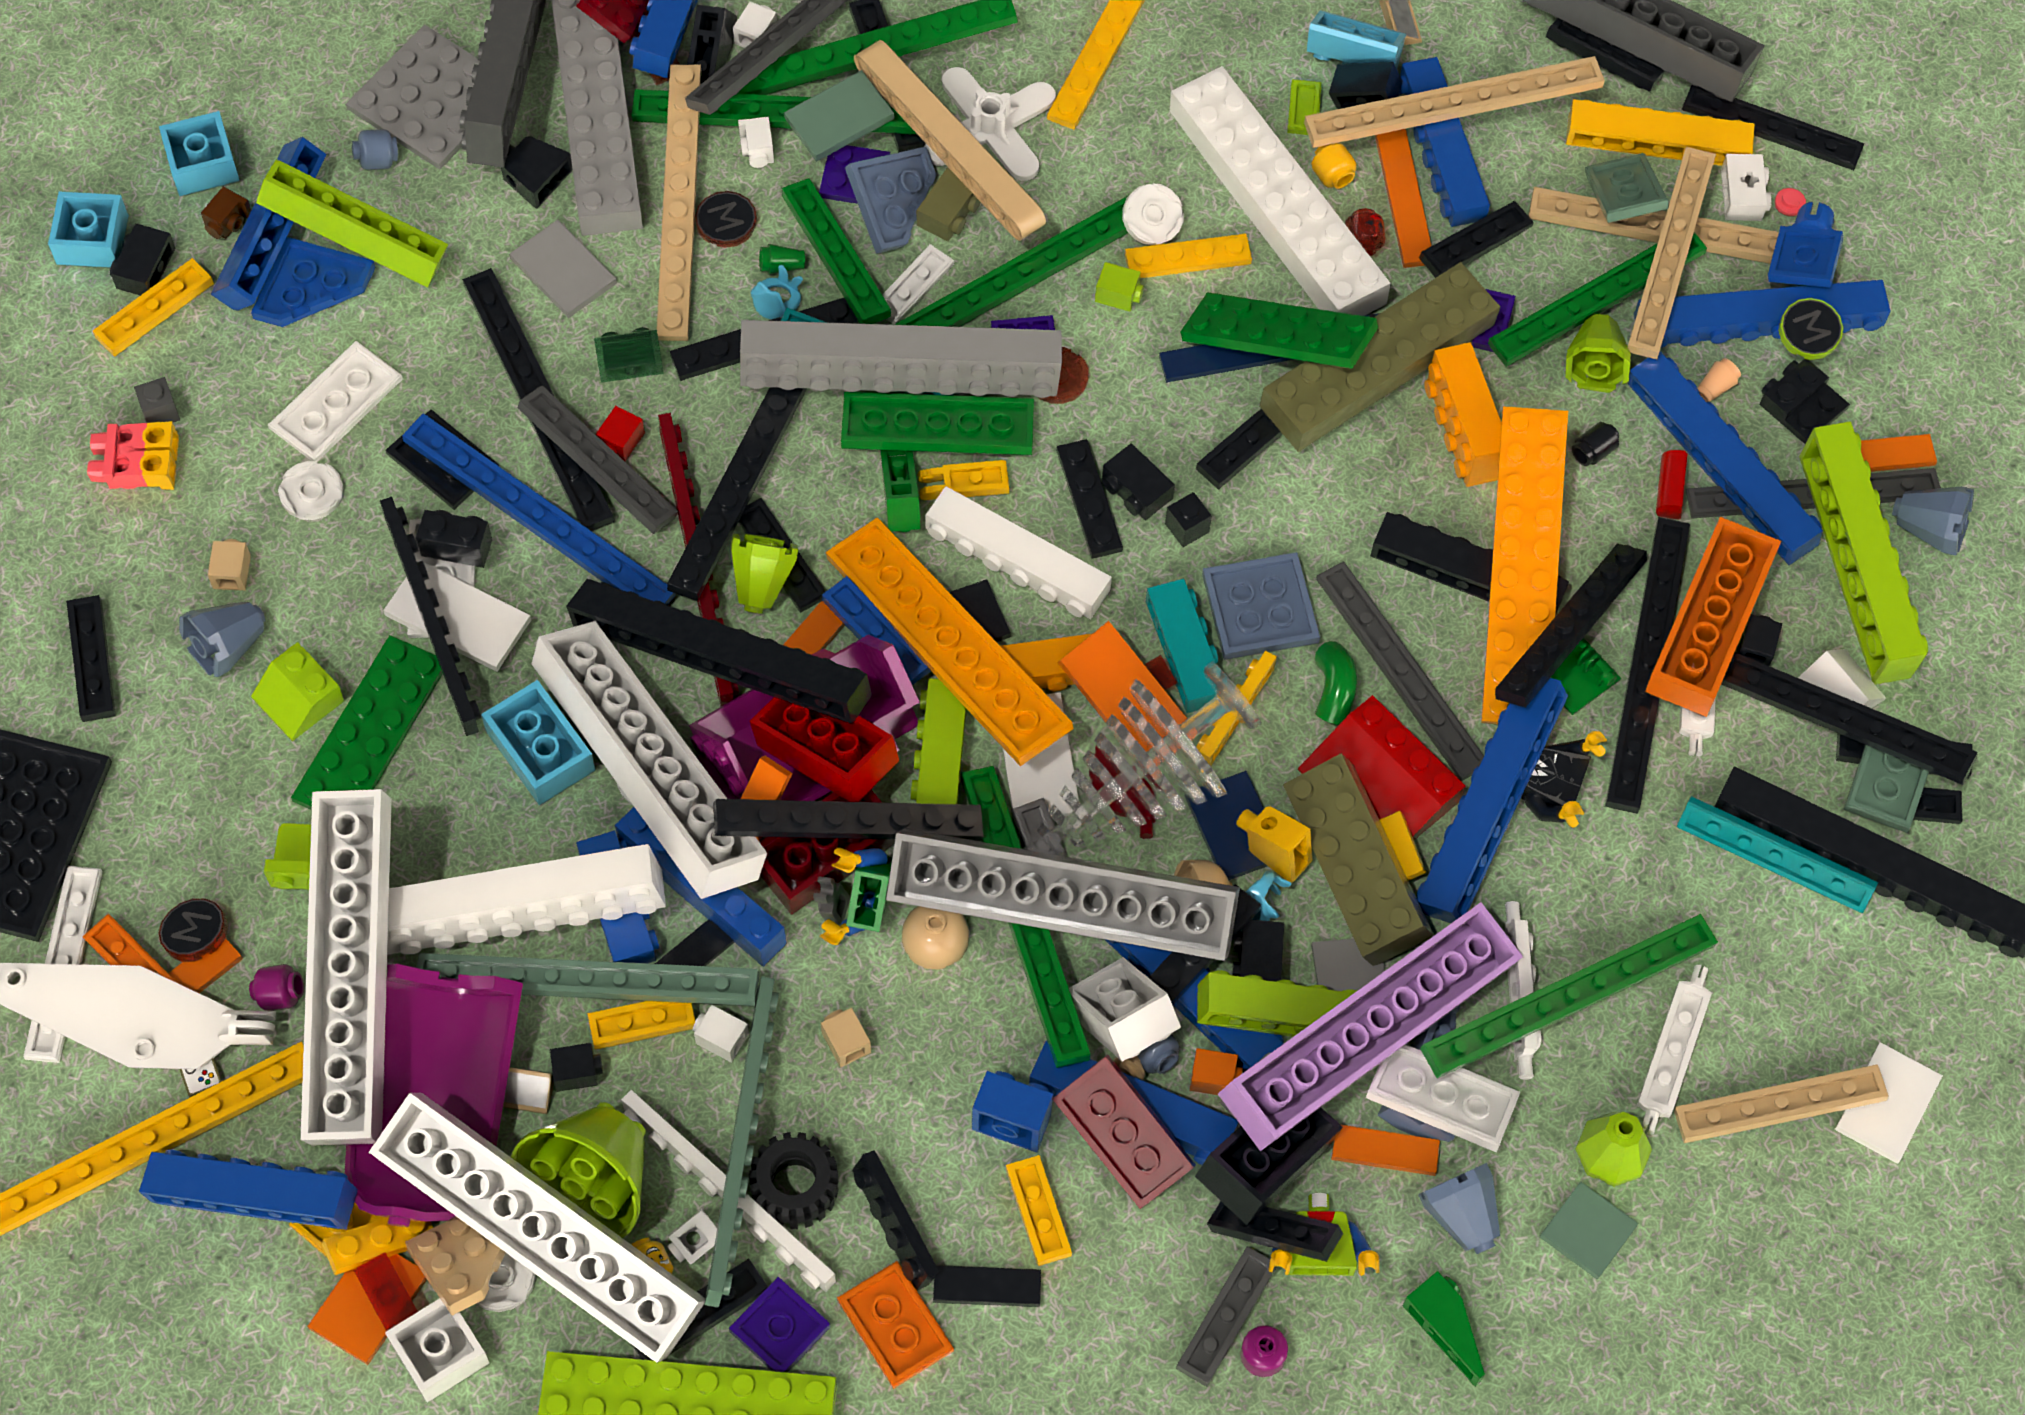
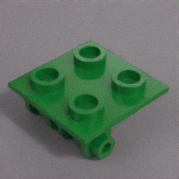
(1584, 676)

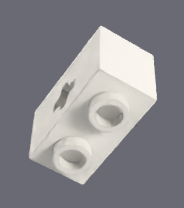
(1745, 187)

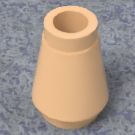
(1719, 379)

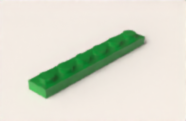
(836, 252)

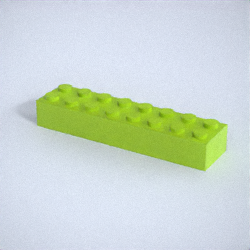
(1863, 553)
(642, 1387)

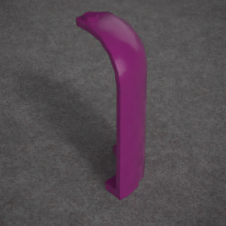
(453, 1047)

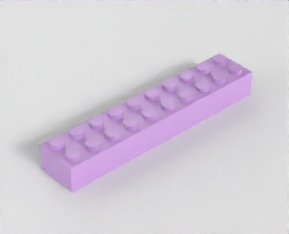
(1369, 1026)

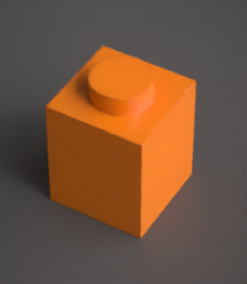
(1213, 1071)

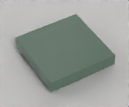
(1588, 1230)

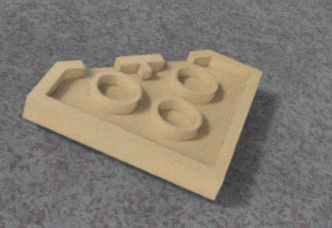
(456, 1262)

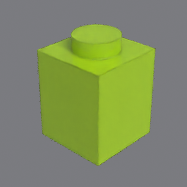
(1118, 287)

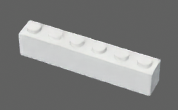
(1017, 553)

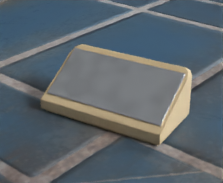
(1401, 18)
(528, 1090)

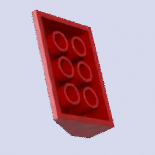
(1391, 766)

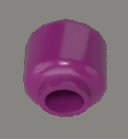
(276, 987)
(1265, 1362)

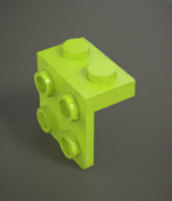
(291, 858)

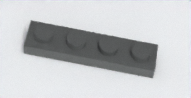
(1226, 1317)

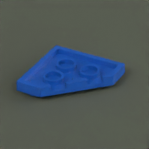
(308, 281)

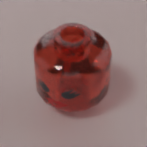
(1368, 229)

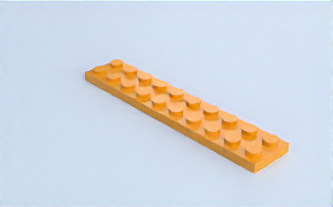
(1524, 541)
(950, 642)

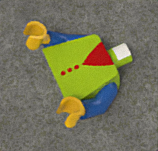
(1344, 1258)

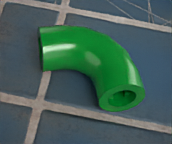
(1339, 682)

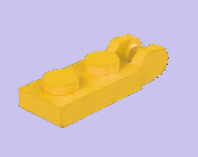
(966, 479)

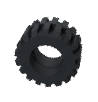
(789, 1152)

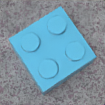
(199, 153)
(88, 229)

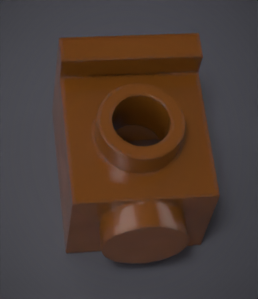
(225, 213)

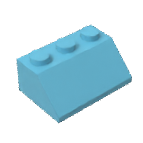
(1353, 40)

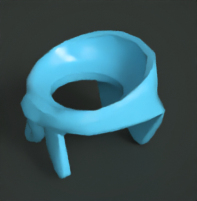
(769, 302)
(1259, 891)

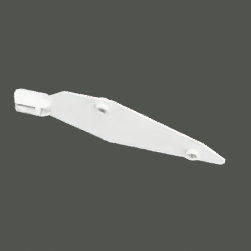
(130, 1013)

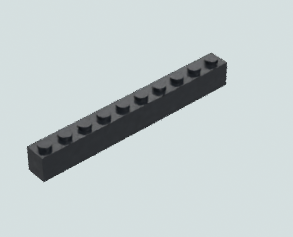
(722, 651)
(1898, 870)

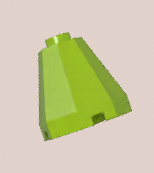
(1600, 354)
(760, 569)
(1614, 1148)

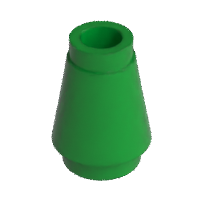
(774, 255)

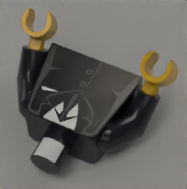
(1558, 779)

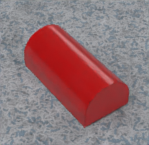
(1671, 484)

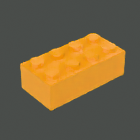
(1466, 412)

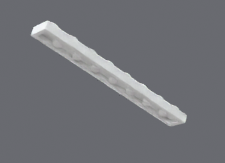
(712, 1181)

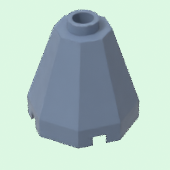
(1936, 515)
(224, 630)
(1466, 1208)

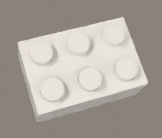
(1124, 1009)

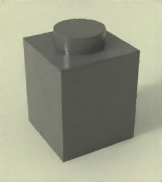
(157, 401)

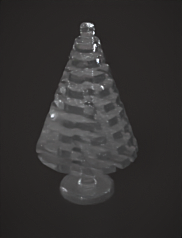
(1145, 764)

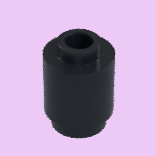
(1595, 444)

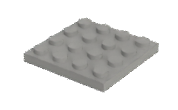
(420, 96)

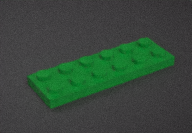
(1279, 330)
(937, 423)
(372, 722)

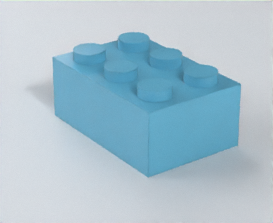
(538, 742)

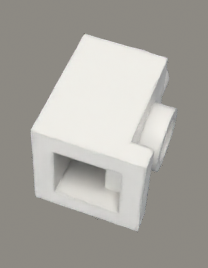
(756, 141)
(704, 1227)

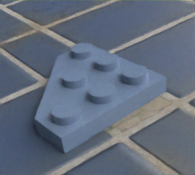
(890, 193)

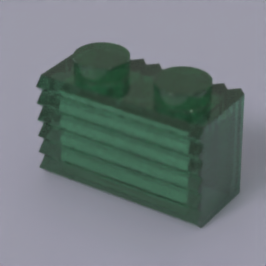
(628, 355)

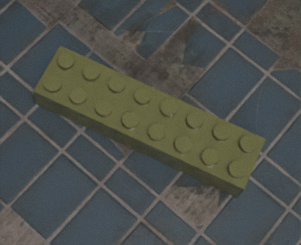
(1324, 396)

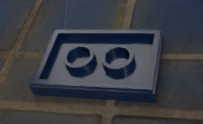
(1218, 825)

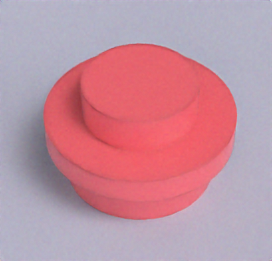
(1789, 201)

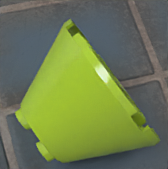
(592, 1162)

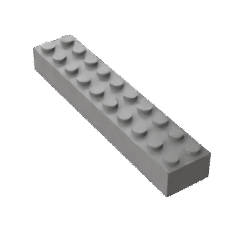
(596, 123)
(900, 358)
(1063, 894)

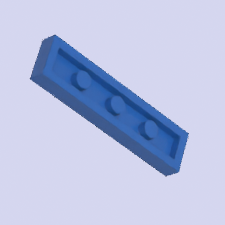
(864, 618)

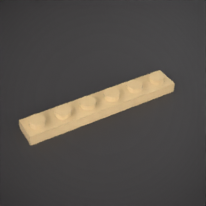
(1781, 1103)

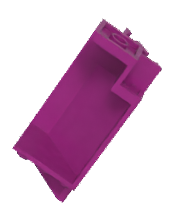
(730, 744)

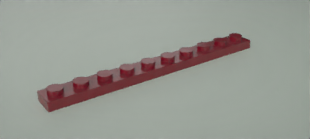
(688, 519)

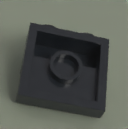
(1802, 399)

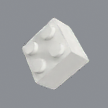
(437, 1349)

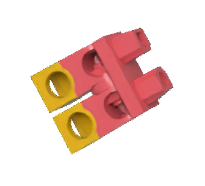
(135, 455)

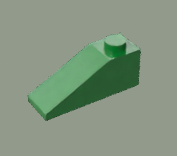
(900, 490)
(1444, 1318)

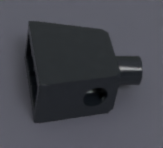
(536, 169)

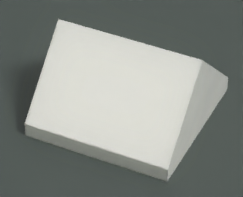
(1843, 676)

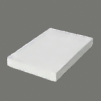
(1891, 1124)

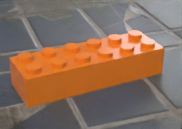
(1713, 616)

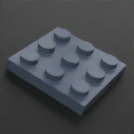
(1260, 605)

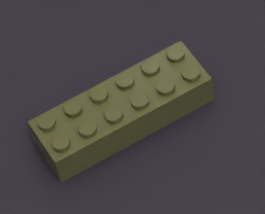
(1358, 860)

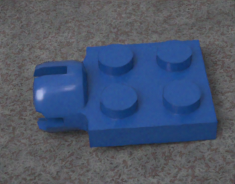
(1807, 249)

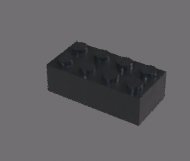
(1253, 1178)

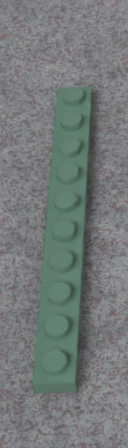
(606, 979)
(741, 1152)

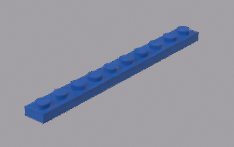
(533, 511)

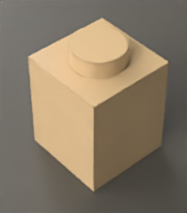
(229, 565)
(845, 1036)

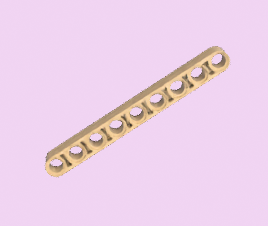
(950, 140)

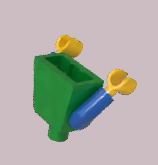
(867, 895)

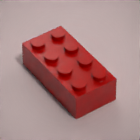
(826, 749)

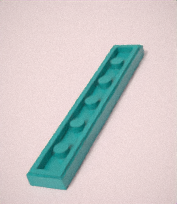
(1777, 854)

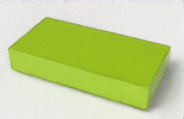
(1303, 102)

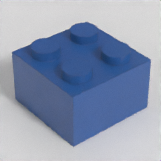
(1012, 1110)

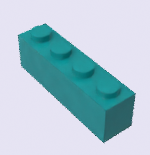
(1183, 640)

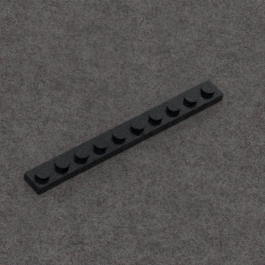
(526, 377)
(734, 492)
(1653, 628)

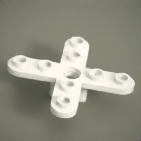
(994, 117)

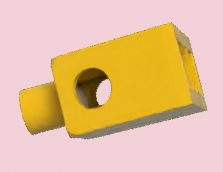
(1278, 841)

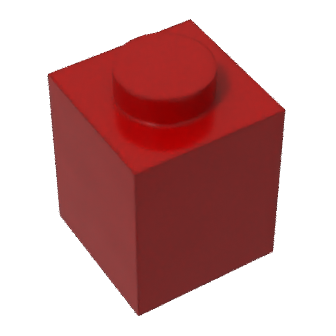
(621, 432)

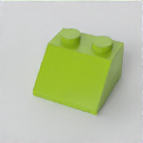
(296, 692)

